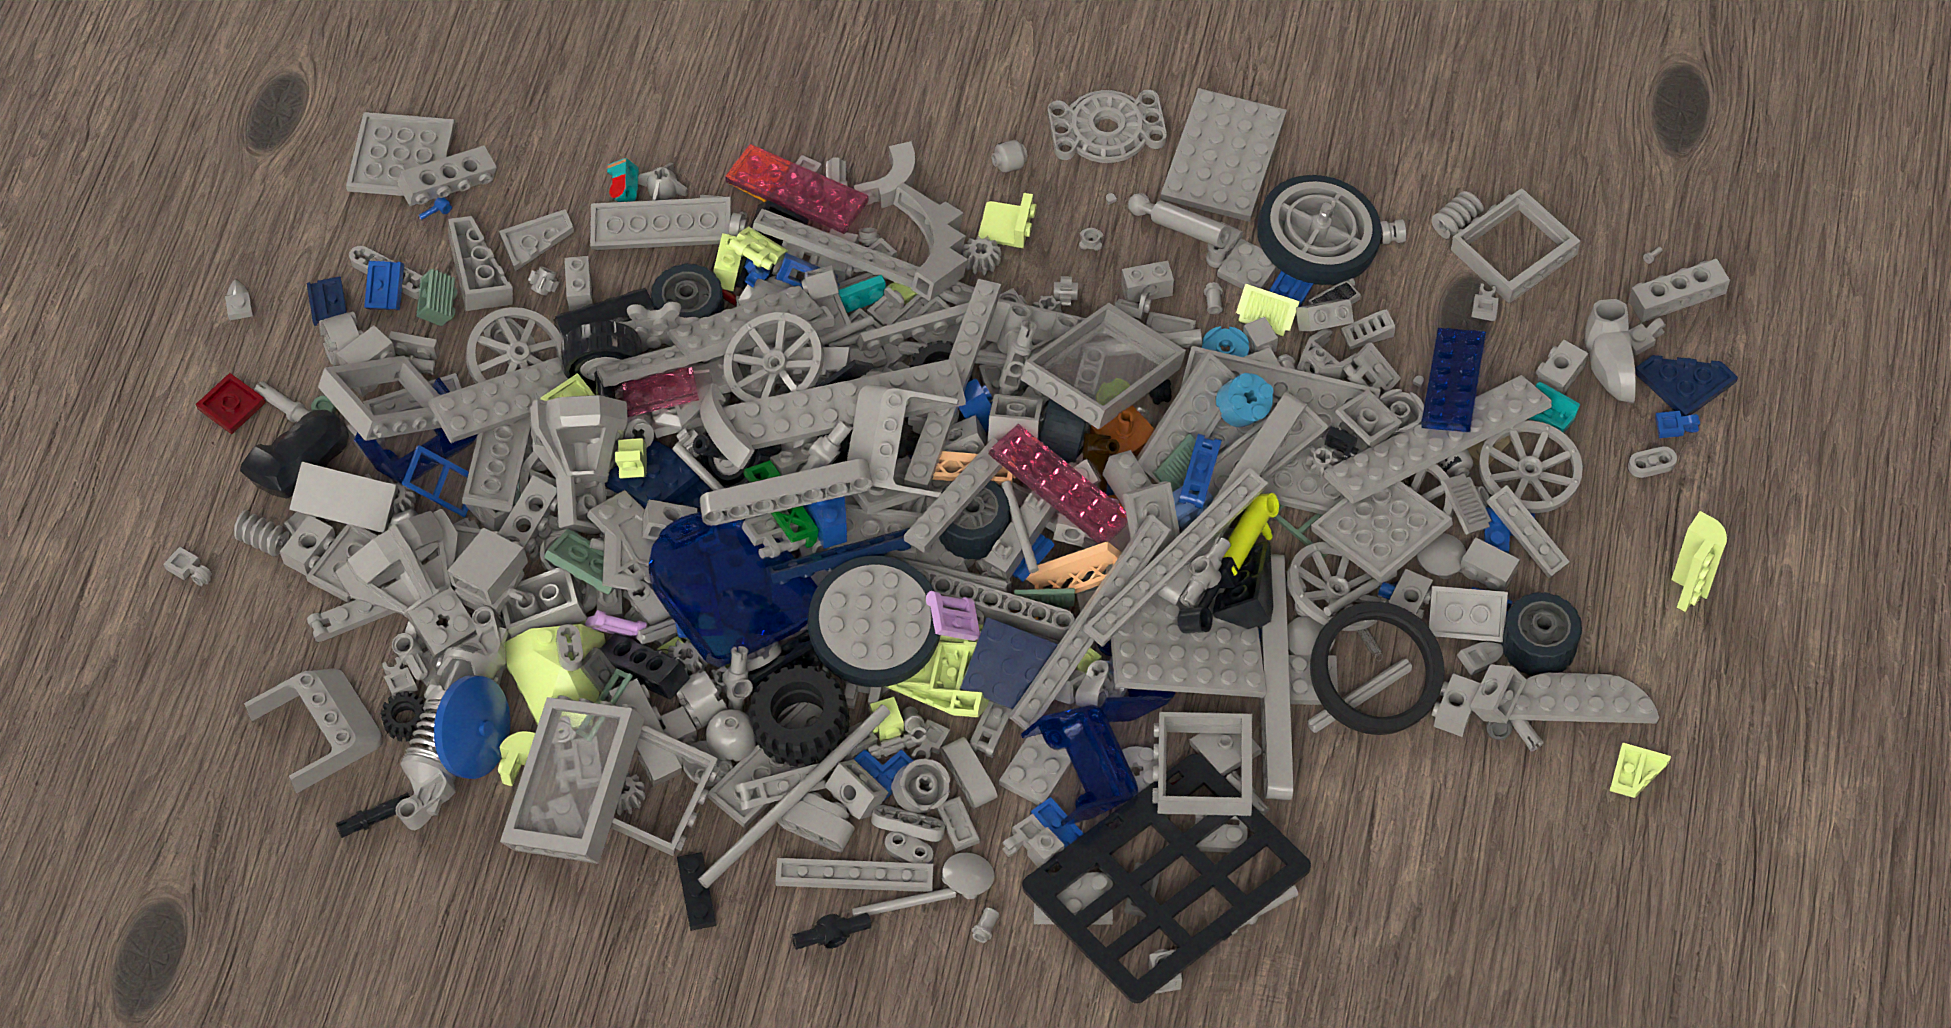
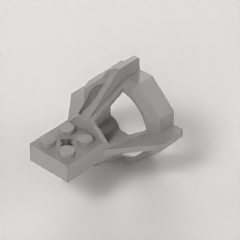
(578, 445)
(420, 590)

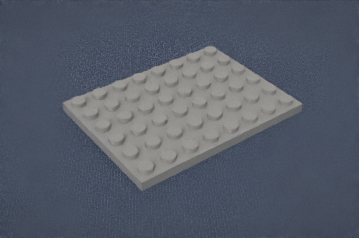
(1323, 395)
(1158, 656)

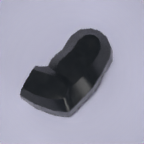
(312, 440)

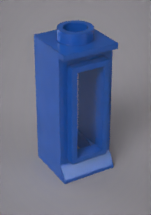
(794, 262)

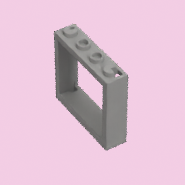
(1510, 290)
(337, 385)
(1203, 723)
(699, 796)

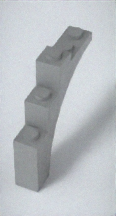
(945, 242)

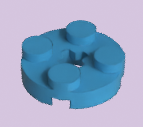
(1227, 337)

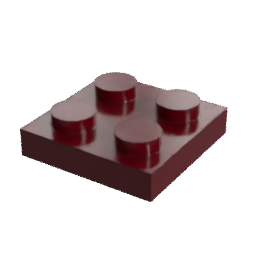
(230, 403)

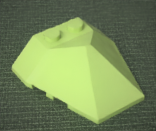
(537, 671)
(942, 677)

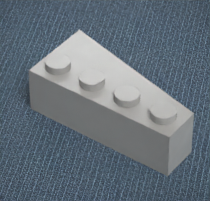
(478, 273)
(834, 360)
(657, 762)

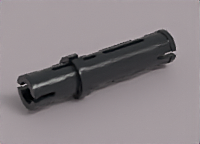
(364, 819)

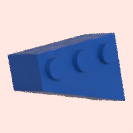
(830, 520)

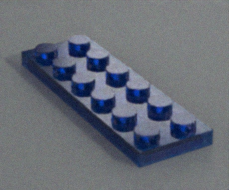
(1453, 380)

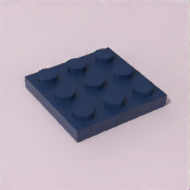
(664, 481)
(1005, 663)

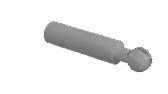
(1181, 220)

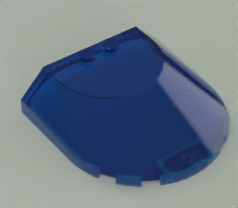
(721, 588)

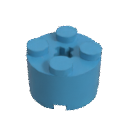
(1244, 400)

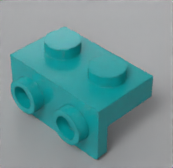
(862, 293)
(1562, 410)

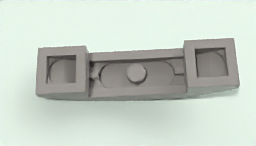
(721, 431)

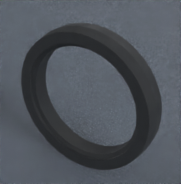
(1409, 624)

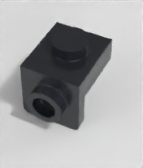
(1342, 441)

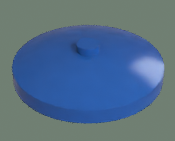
(471, 726)

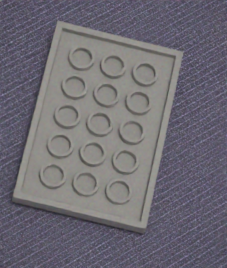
(1223, 155)

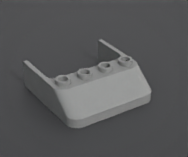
(879, 430)
(337, 714)

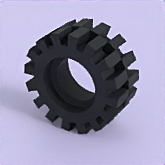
(396, 706)

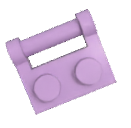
(950, 622)
(612, 625)

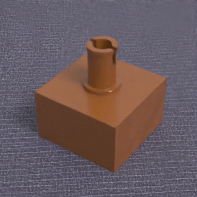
(1128, 429)

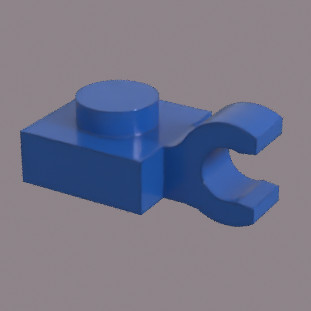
(754, 273)
(1673, 425)

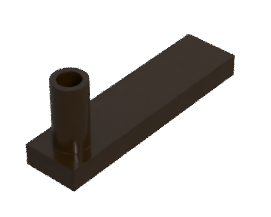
(1097, 450)

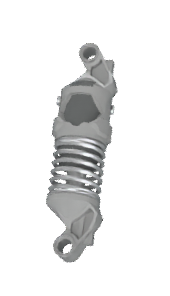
(430, 780)

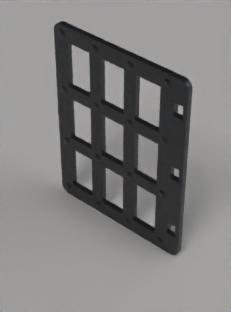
(1136, 815)

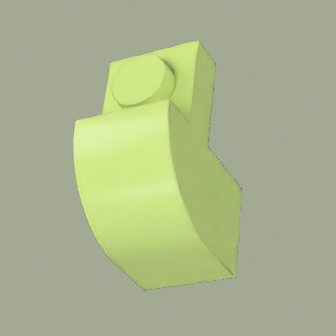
(631, 458)
(514, 754)

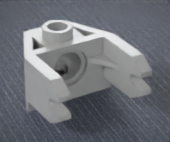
(1319, 360)

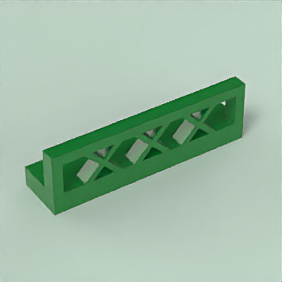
(798, 515)

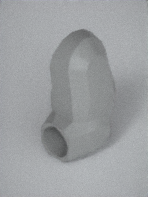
(1611, 349)

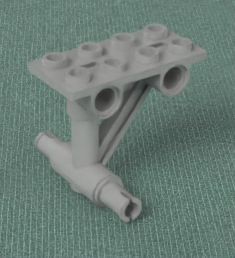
(1021, 334)

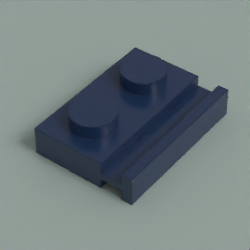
(326, 299)

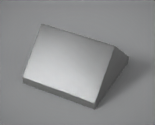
(1369, 418)

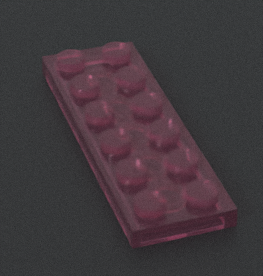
(797, 188)
(1060, 484)

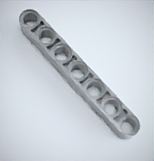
(785, 492)

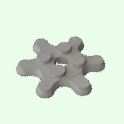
(654, 325)

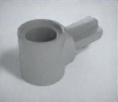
(412, 656)

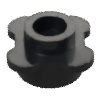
(1161, 392)

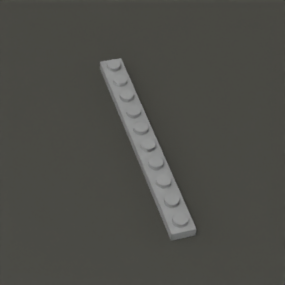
(850, 253)
(964, 353)
(671, 357)
(1175, 557)
(1076, 641)

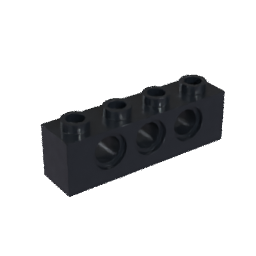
(795, 652)
(650, 667)

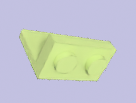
(1008, 222)

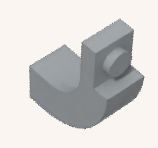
(903, 171)

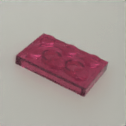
(660, 391)

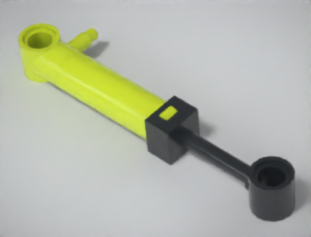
(1242, 540)

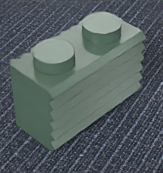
(436, 297)

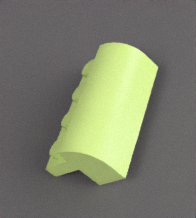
(1699, 559)

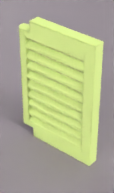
(1260, 303)

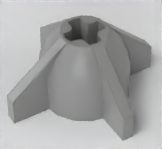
(662, 183)

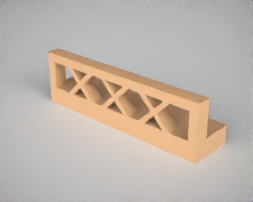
(953, 463)
(1076, 566)

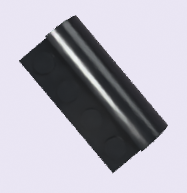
(611, 309)

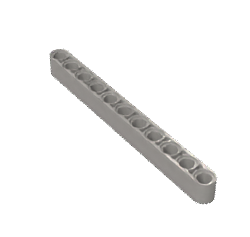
(1258, 458)
(1003, 602)
(1276, 702)

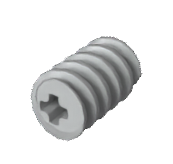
(1457, 214)
(640, 427)
(259, 534)

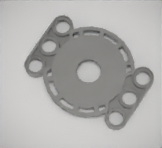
(1089, 109)

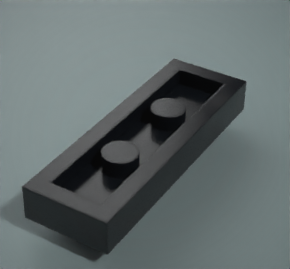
(696, 896)

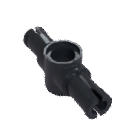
(831, 931)

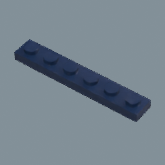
(832, 558)

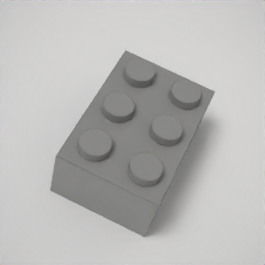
(551, 602)

